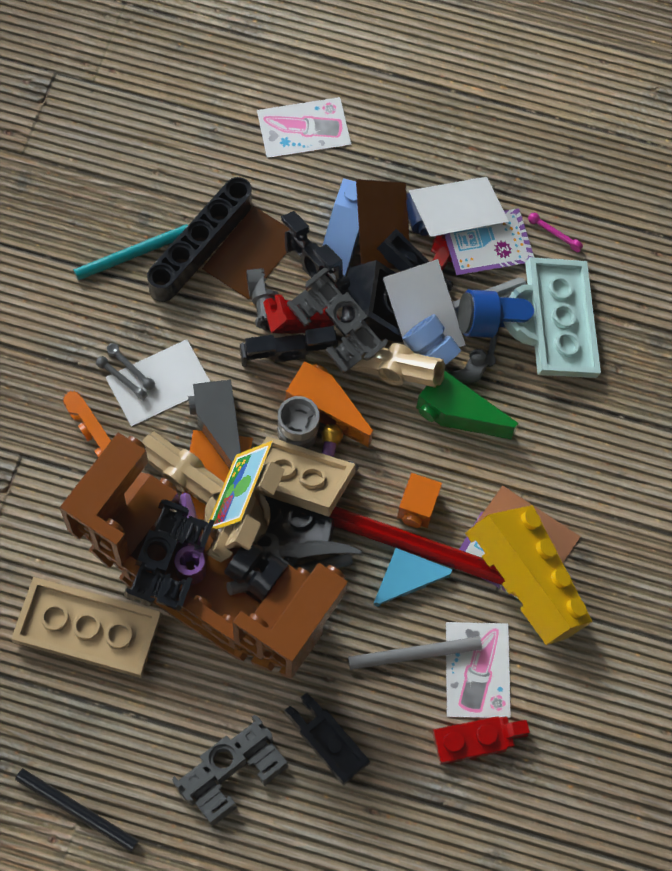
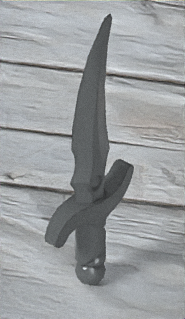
(305, 548)

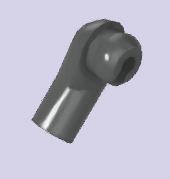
(474, 368)

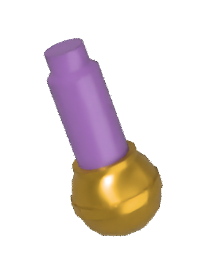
(331, 436)

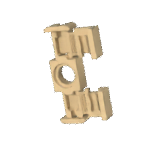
(244, 532)

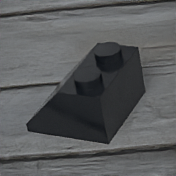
(371, 295)

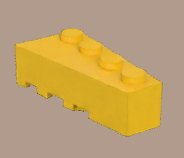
(532, 571)

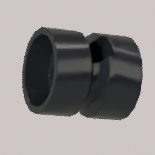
(246, 561)

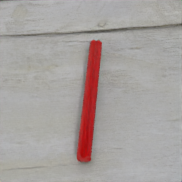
(415, 544)

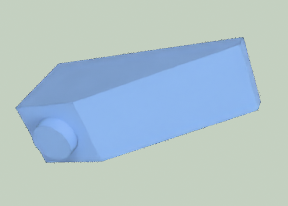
(343, 225)

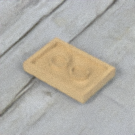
(309, 477)

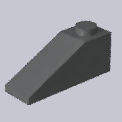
(217, 417)

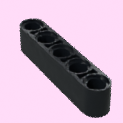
(199, 251)

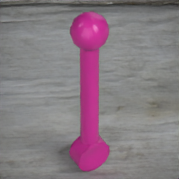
(575, 245)

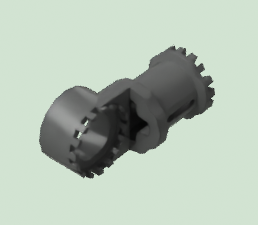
(259, 294)

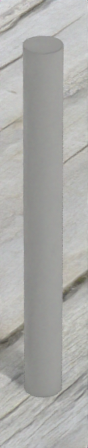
(415, 653)

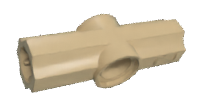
(402, 365)
(181, 468)

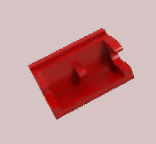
(284, 321)

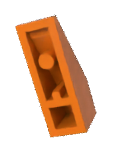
(332, 402)

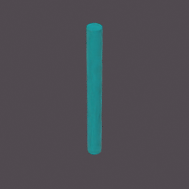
(128, 253)

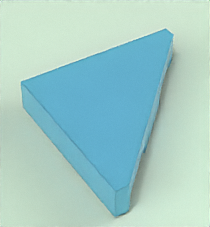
(408, 574)

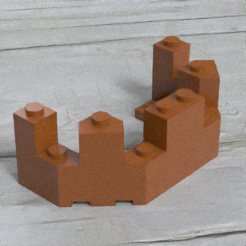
(117, 508)

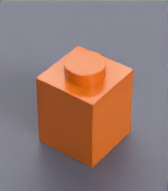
(419, 501)

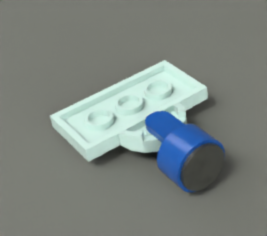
(547, 313)

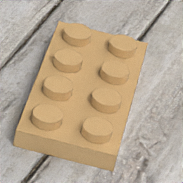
(86, 627)

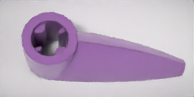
(186, 552)

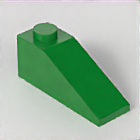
(463, 409)

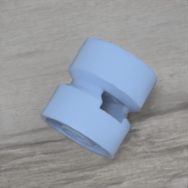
(430, 341)

